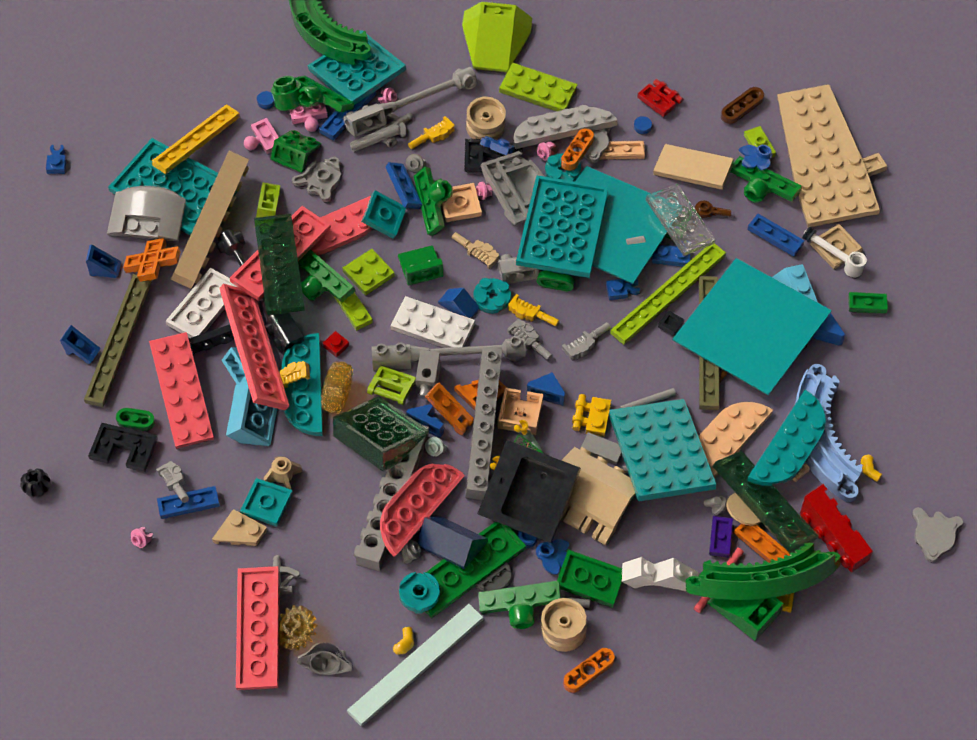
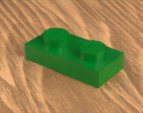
(867, 302)

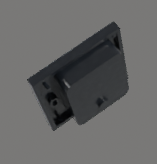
(532, 492)

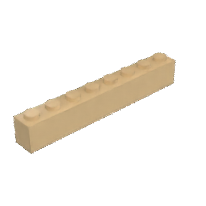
(209, 220)

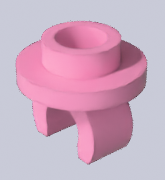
(389, 95)
(544, 150)
(483, 190)
(139, 537)

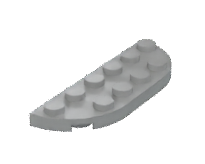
(562, 125)

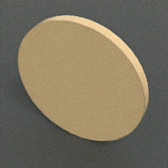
(741, 511)

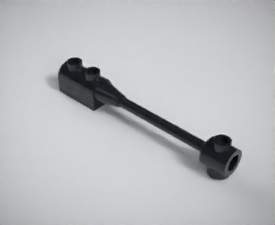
(280, 325)

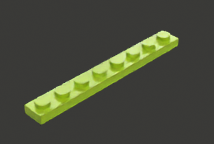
(667, 293)

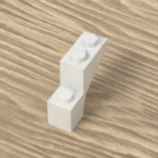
(667, 573)

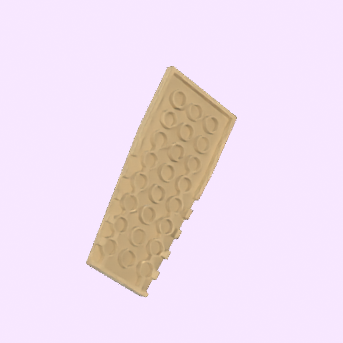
(824, 158)

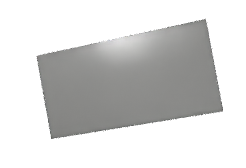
(603, 448)

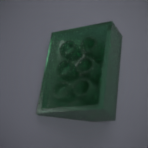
(378, 432)

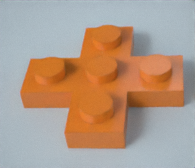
(149, 262)

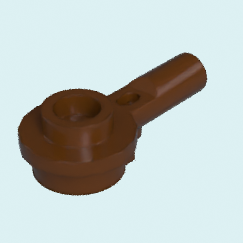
(706, 209)

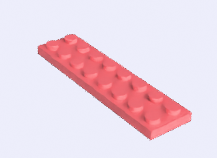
(254, 348)

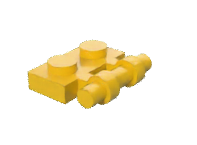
(598, 415)

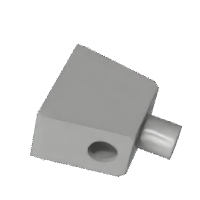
(427, 372)

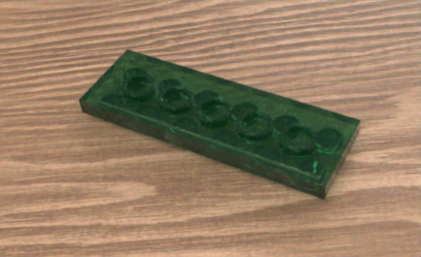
(279, 264)
(765, 503)

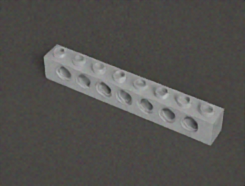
(483, 423)
(374, 556)

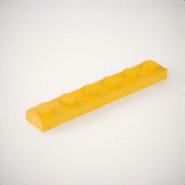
(195, 139)

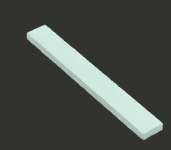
(414, 665)

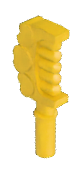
(436, 133)
(529, 312)
(294, 372)

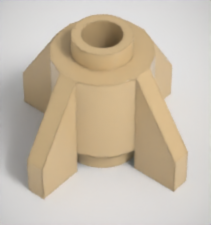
(282, 471)

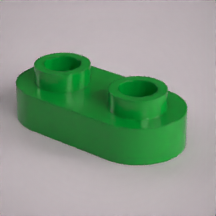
(555, 281)
(136, 418)

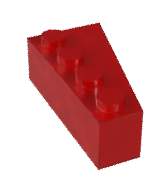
(835, 529)

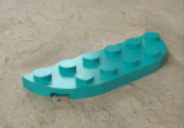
(305, 395)
(792, 443)

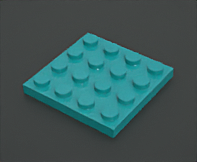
(361, 79)

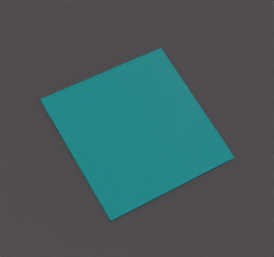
(624, 217)
(752, 326)

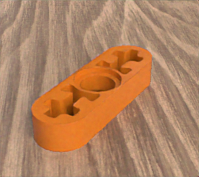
(577, 156)
(604, 665)

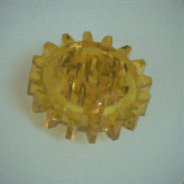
(296, 627)

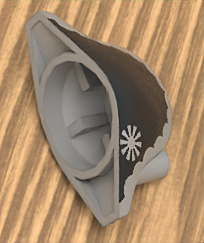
(325, 659)

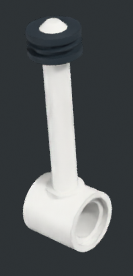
(853, 263)

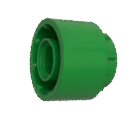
(286, 93)

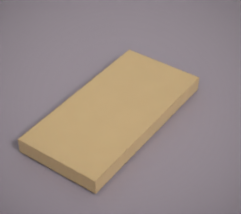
(693, 166)

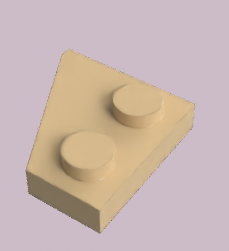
(240, 530)

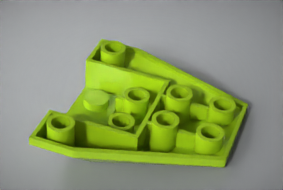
(495, 34)

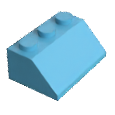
(797, 279)
(250, 421)

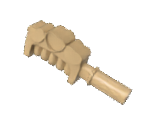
(481, 251)

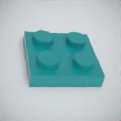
(383, 214)
(266, 502)

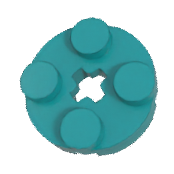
(554, 163)
(494, 286)
(416, 602)

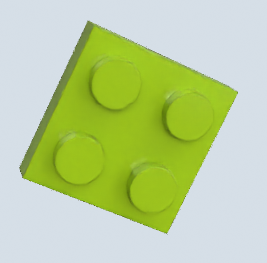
(368, 272)

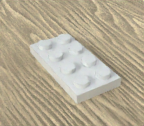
(200, 306)
(432, 324)

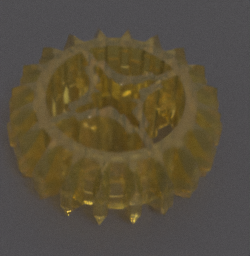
(336, 387)

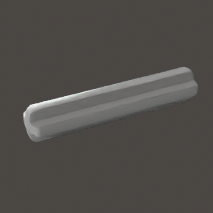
(375, 137)

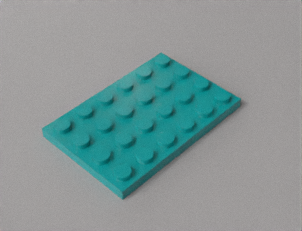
(187, 179)
(562, 226)
(661, 450)

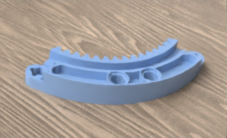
(828, 459)

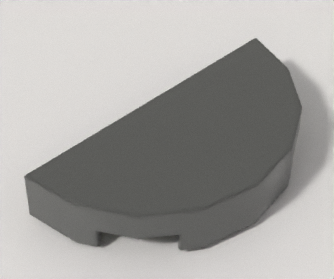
(497, 580)

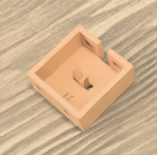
(512, 404)

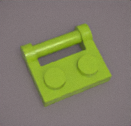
(393, 380)

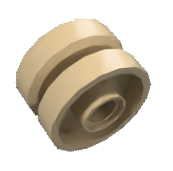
(485, 118)
(564, 624)

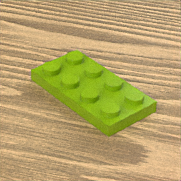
(538, 88)

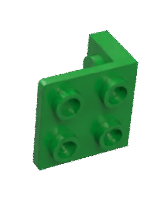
(293, 150)
(420, 265)

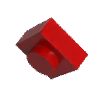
(336, 344)

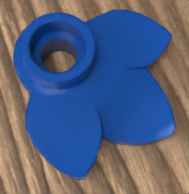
(756, 156)
(557, 552)

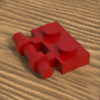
(657, 100)

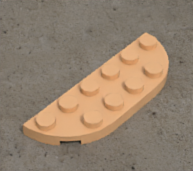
(732, 430)

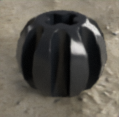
(35, 482)

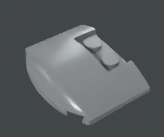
(512, 183)
(147, 213)

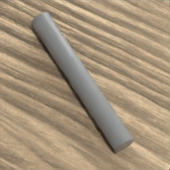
(651, 399)

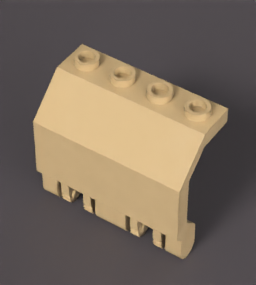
(598, 495)

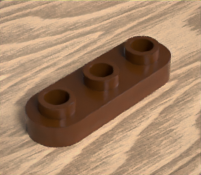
(744, 100)

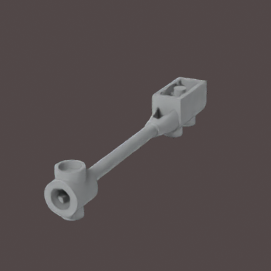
(374, 116)
(512, 273)
(401, 355)

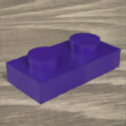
(720, 536)

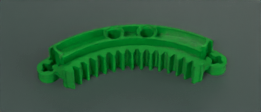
(326, 35)
(764, 580)

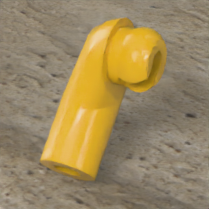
(868, 468)
(406, 643)

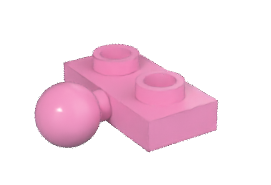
(309, 116)
(264, 135)

